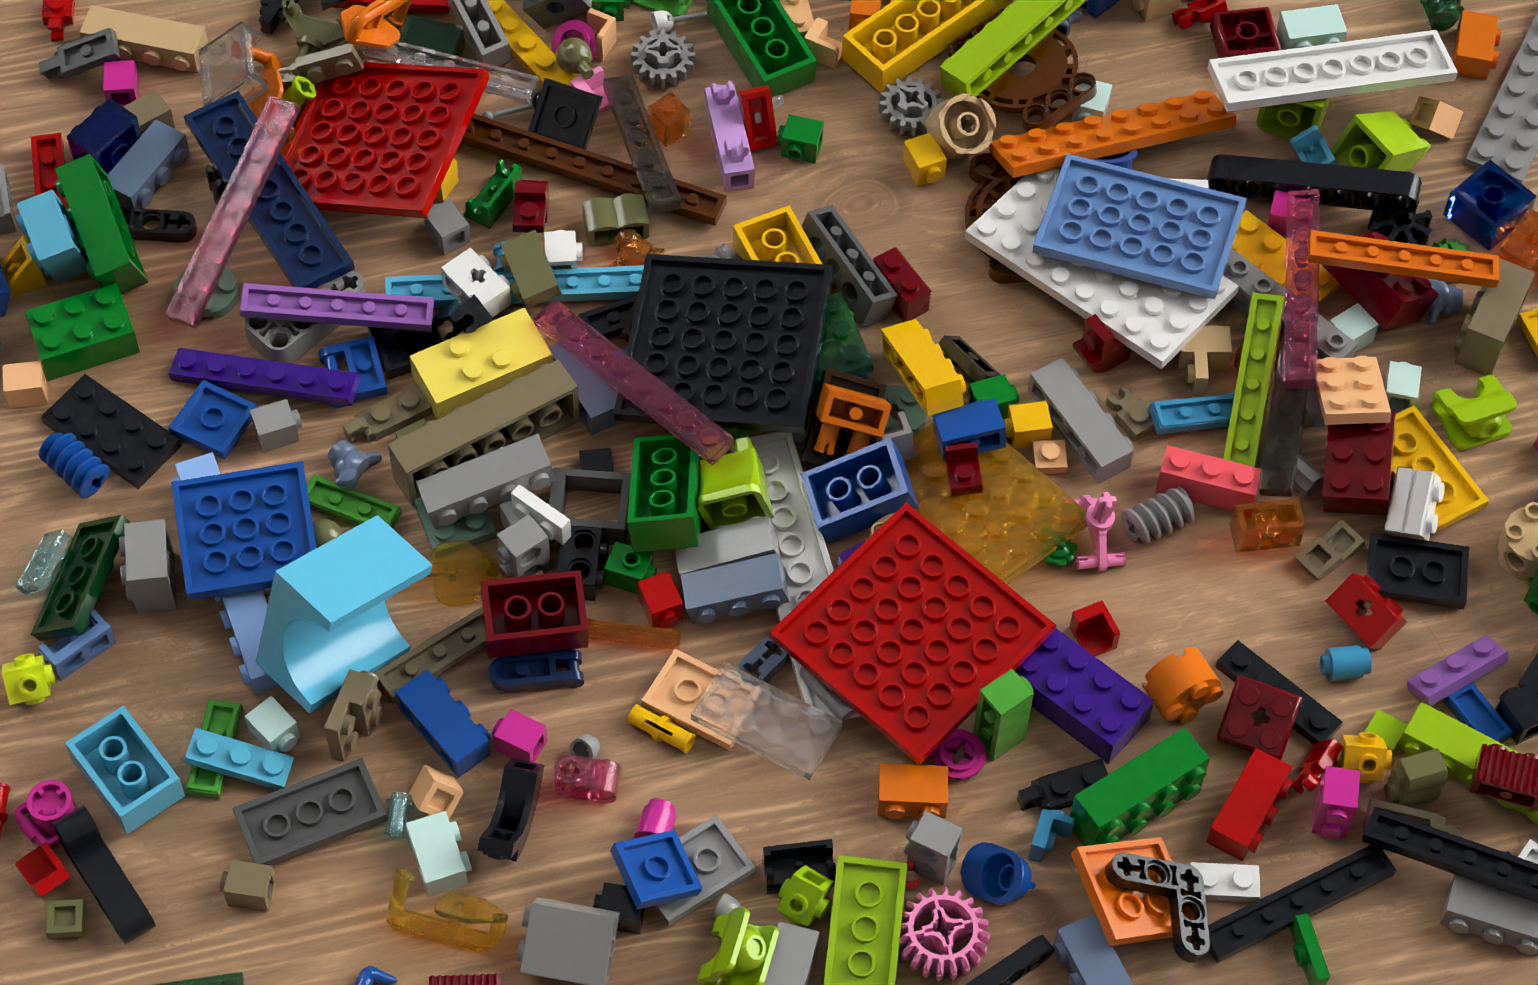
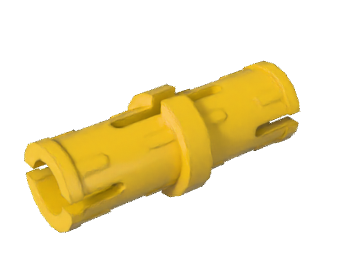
(680, 738)

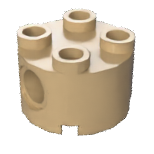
(1519, 543)

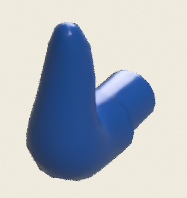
(373, 974)

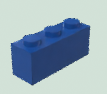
(444, 722)

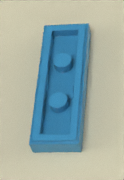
(1192, 413)

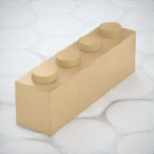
(149, 38)

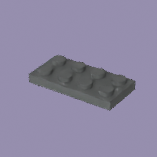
(310, 813)

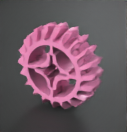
(966, 925)

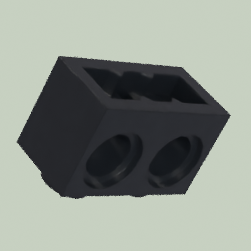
(587, 561)

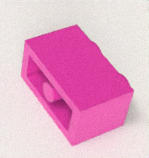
(1335, 802)

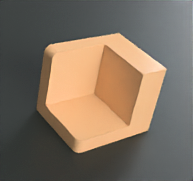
(605, 28)
(825, 49)
(1436, 117)
(25, 384)
(435, 791)

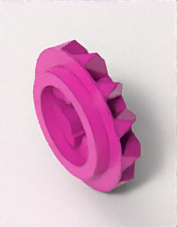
(575, 29)
(973, 752)

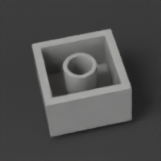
(148, 566)

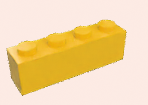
(923, 367)

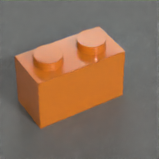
(1475, 44)
(912, 790)

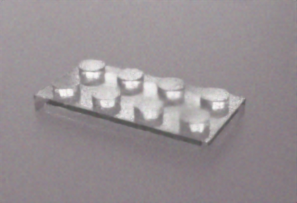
(767, 720)

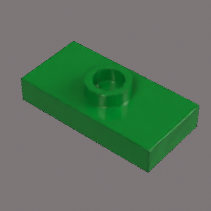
(1308, 951)

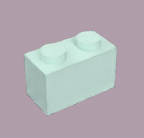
(1311, 27)
(438, 854)

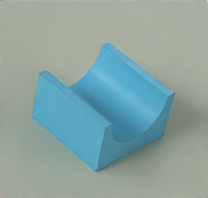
(333, 614)

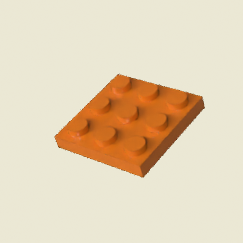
(1124, 913)

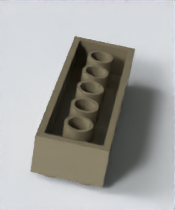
(526, 406)

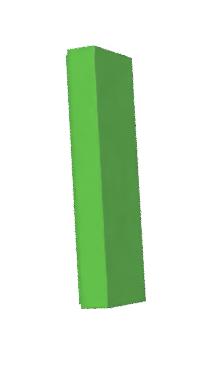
(349, 505)
(222, 719)

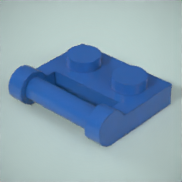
(360, 358)

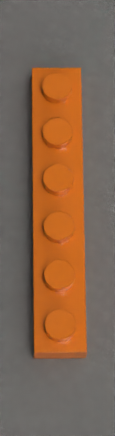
(1403, 259)

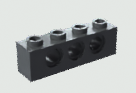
(854, 271)

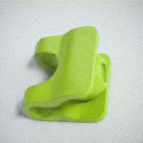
(1475, 419)
(743, 951)

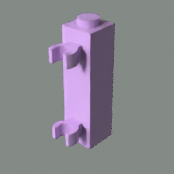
(729, 137)

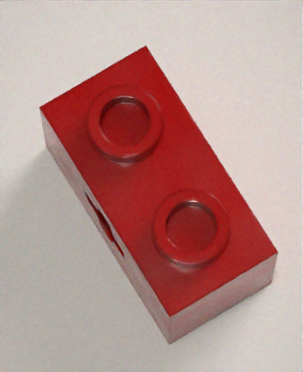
(1349, 604)

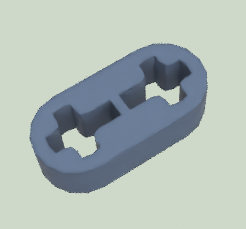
(758, 656)

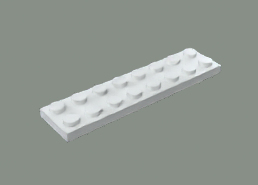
(1331, 70)

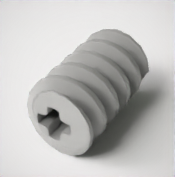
(1158, 514)

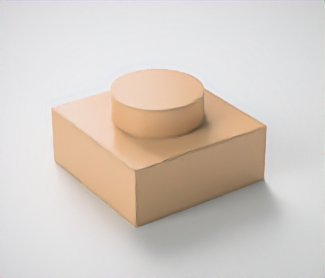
(1050, 456)

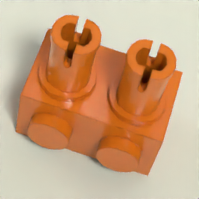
(852, 410)

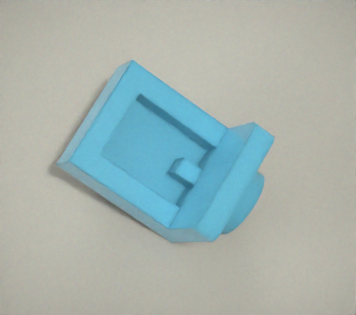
(1312, 147)

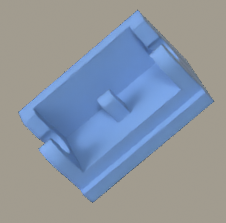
(77, 650)

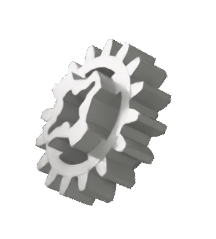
(663, 58)
(909, 103)

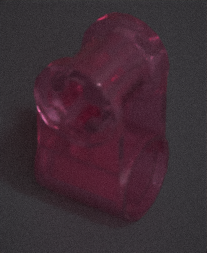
(591, 779)

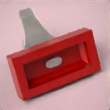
(758, 116)

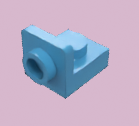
(1049, 825)

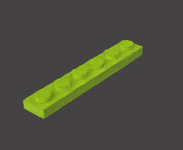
(1254, 378)

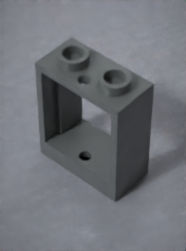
(598, 482)

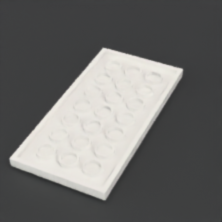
(1138, 313)

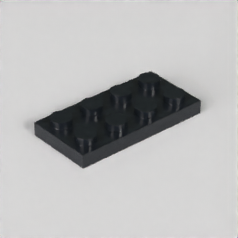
(112, 430)

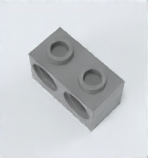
(523, 549)
(933, 846)

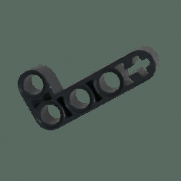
(103, 875)

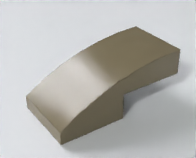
(1330, 550)

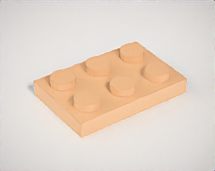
(1351, 391)
(679, 691)

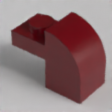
(530, 206)
(1100, 347)

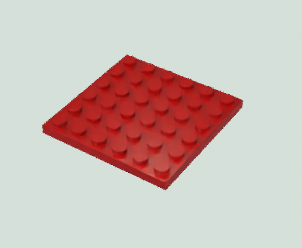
(383, 137)
(911, 632)

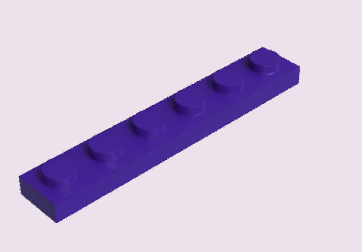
(265, 376)

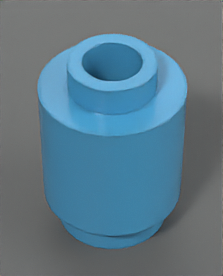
(1345, 662)

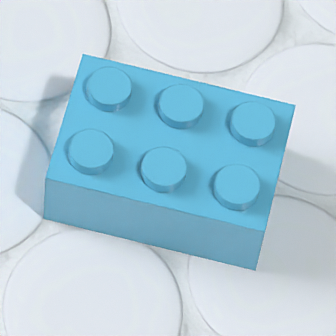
(51, 236)
(125, 769)

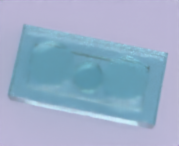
(40, 567)

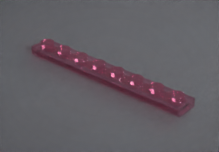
(232, 212)
(1301, 292)
(634, 382)

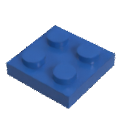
(213, 419)
(656, 869)

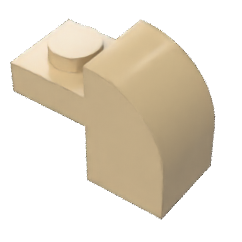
(1206, 350)

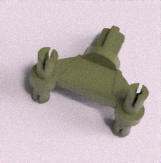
(311, 32)

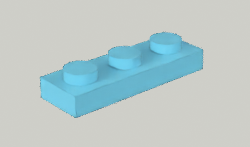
(238, 759)

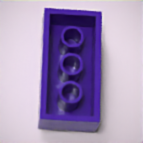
(1085, 696)

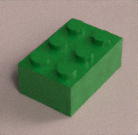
(82, 331)

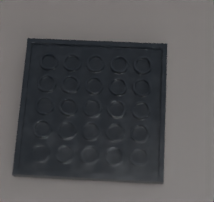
(731, 338)

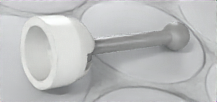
(664, 20)

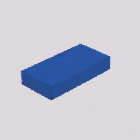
(1476, 712)

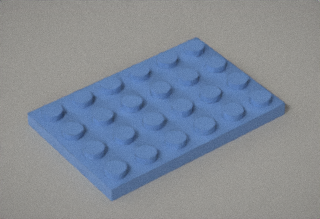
(1140, 226)

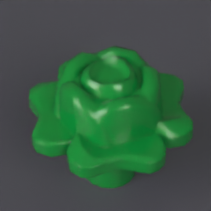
(1062, 554)

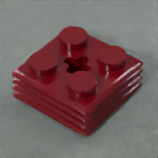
(1244, 32)
(1247, 698)

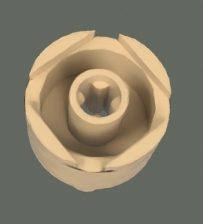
(976, 120)

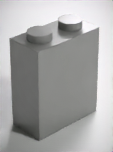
(568, 941)

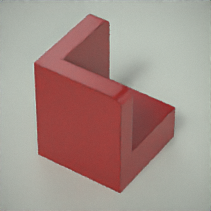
(1095, 628)
(42, 869)

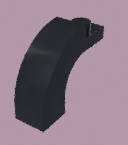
(513, 811)

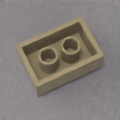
(1492, 318)

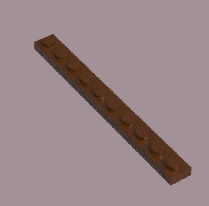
(583, 165)

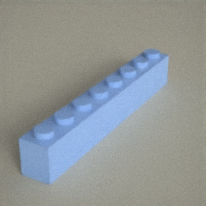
(243, 610)

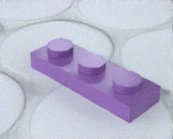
(1457, 670)

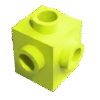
(28, 679)

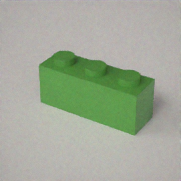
(1003, 713)

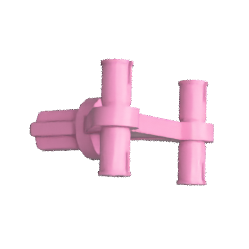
(1099, 520)

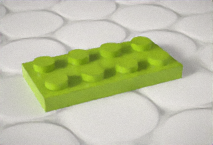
(865, 922)

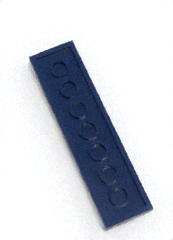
(284, 211)

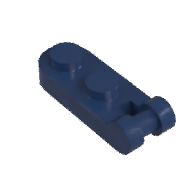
(537, 671)

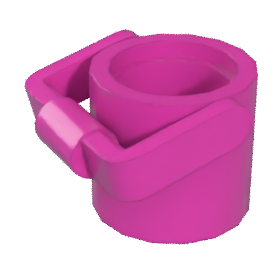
(46, 804)

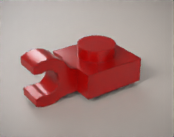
(56, 15)

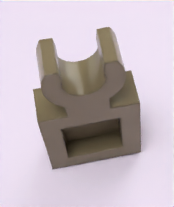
(1130, 415)

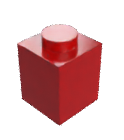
(660, 600)

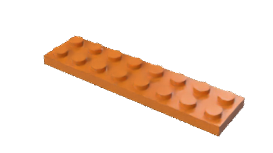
(1112, 133)

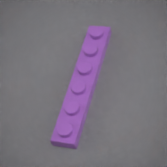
(337, 307)

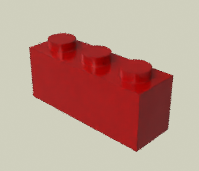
(1250, 805)

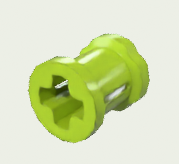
(299, 91)

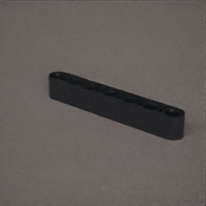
(1336, 183)

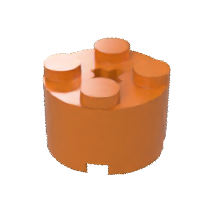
(1182, 685)

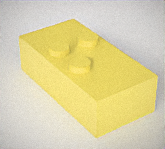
(479, 361)

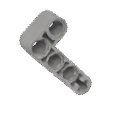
(290, 333)

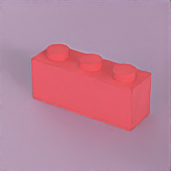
(1208, 478)

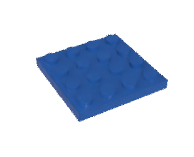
(241, 528)

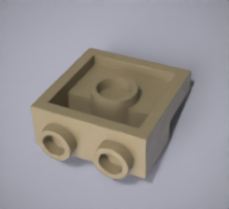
(353, 713)

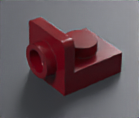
(963, 469)

